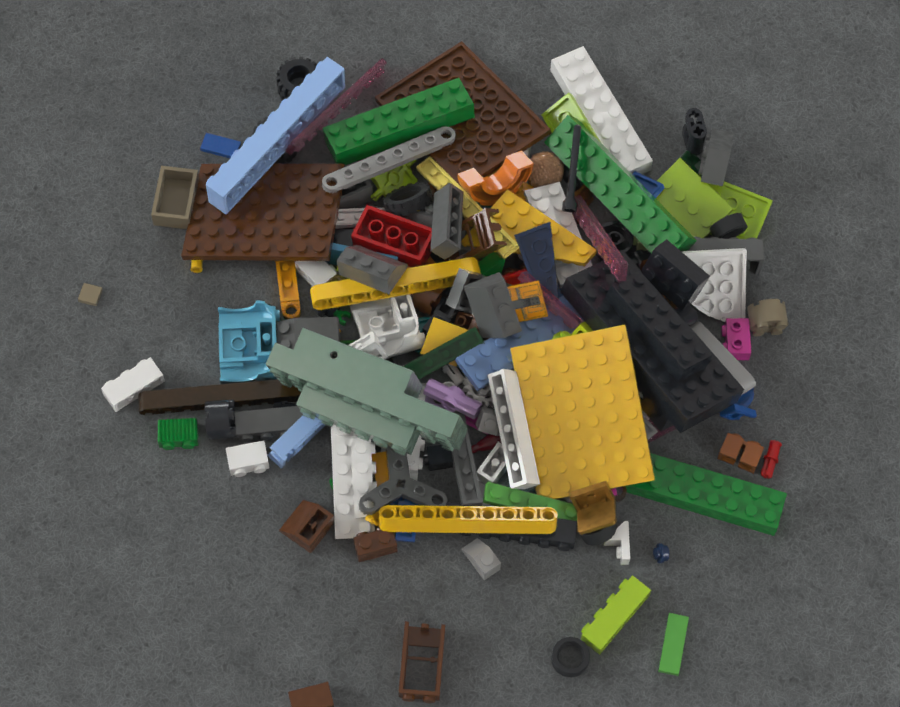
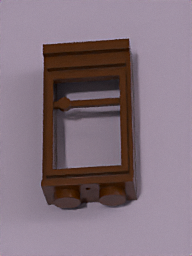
(485, 235)
(422, 637)

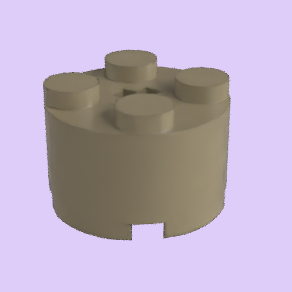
(767, 317)

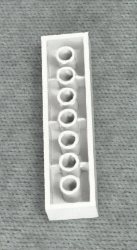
(581, 78)

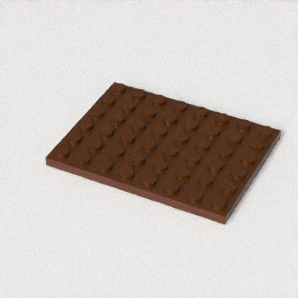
(501, 118)
(276, 220)

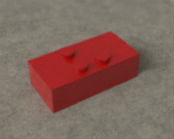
(393, 236)

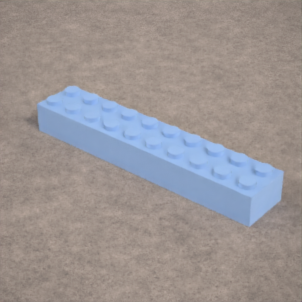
(275, 135)

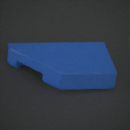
(736, 411)

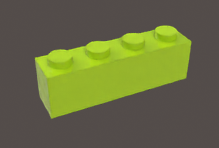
(615, 615)

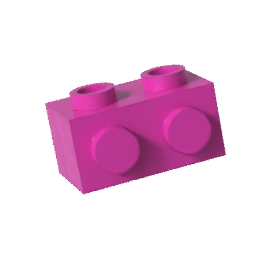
(737, 337)

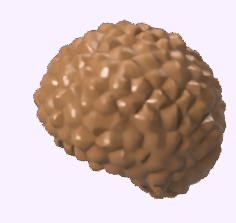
(546, 169)

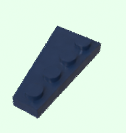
(538, 255)

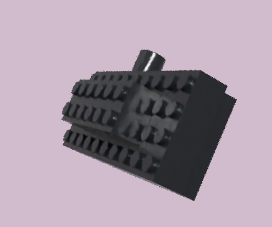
(674, 369)

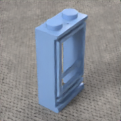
(294, 440)

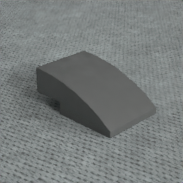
(457, 297)

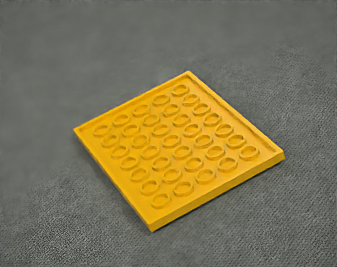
(583, 411)

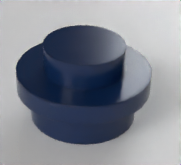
(661, 553)

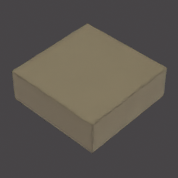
(90, 294)

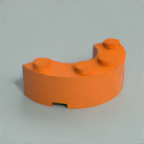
(489, 189)

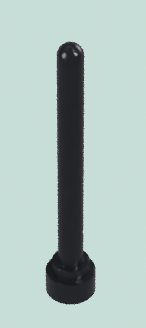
(570, 204)

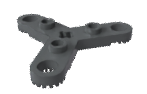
(389, 492)

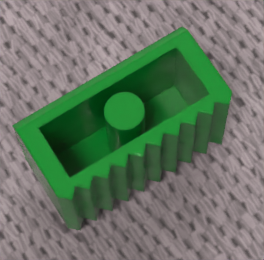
(178, 433)

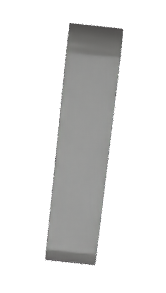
(725, 357)

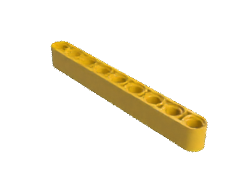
(412, 281)
(468, 519)

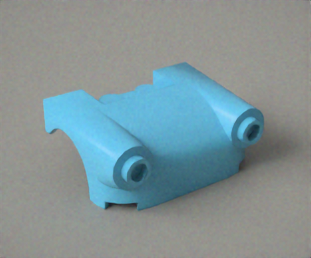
(246, 342)

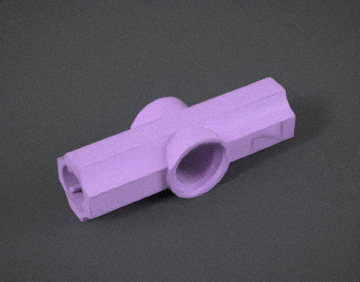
(452, 398)

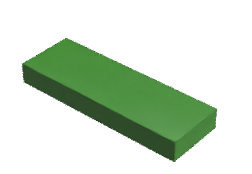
(673, 644)

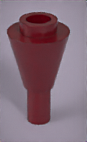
(486, 443)

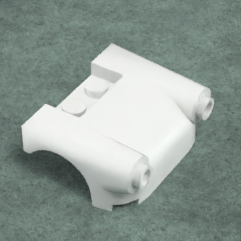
(392, 321)

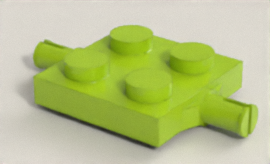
(393, 180)

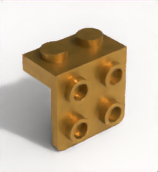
(594, 507)

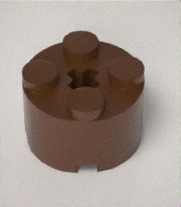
(427, 301)

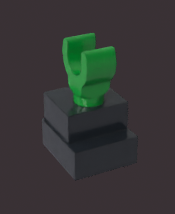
(334, 312)

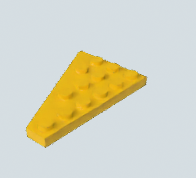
(519, 216)

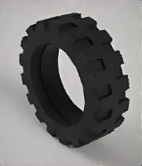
(408, 199)

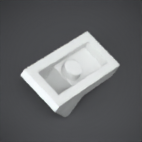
(621, 539)

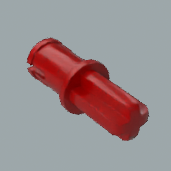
(771, 459)

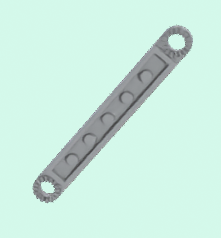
(388, 160)

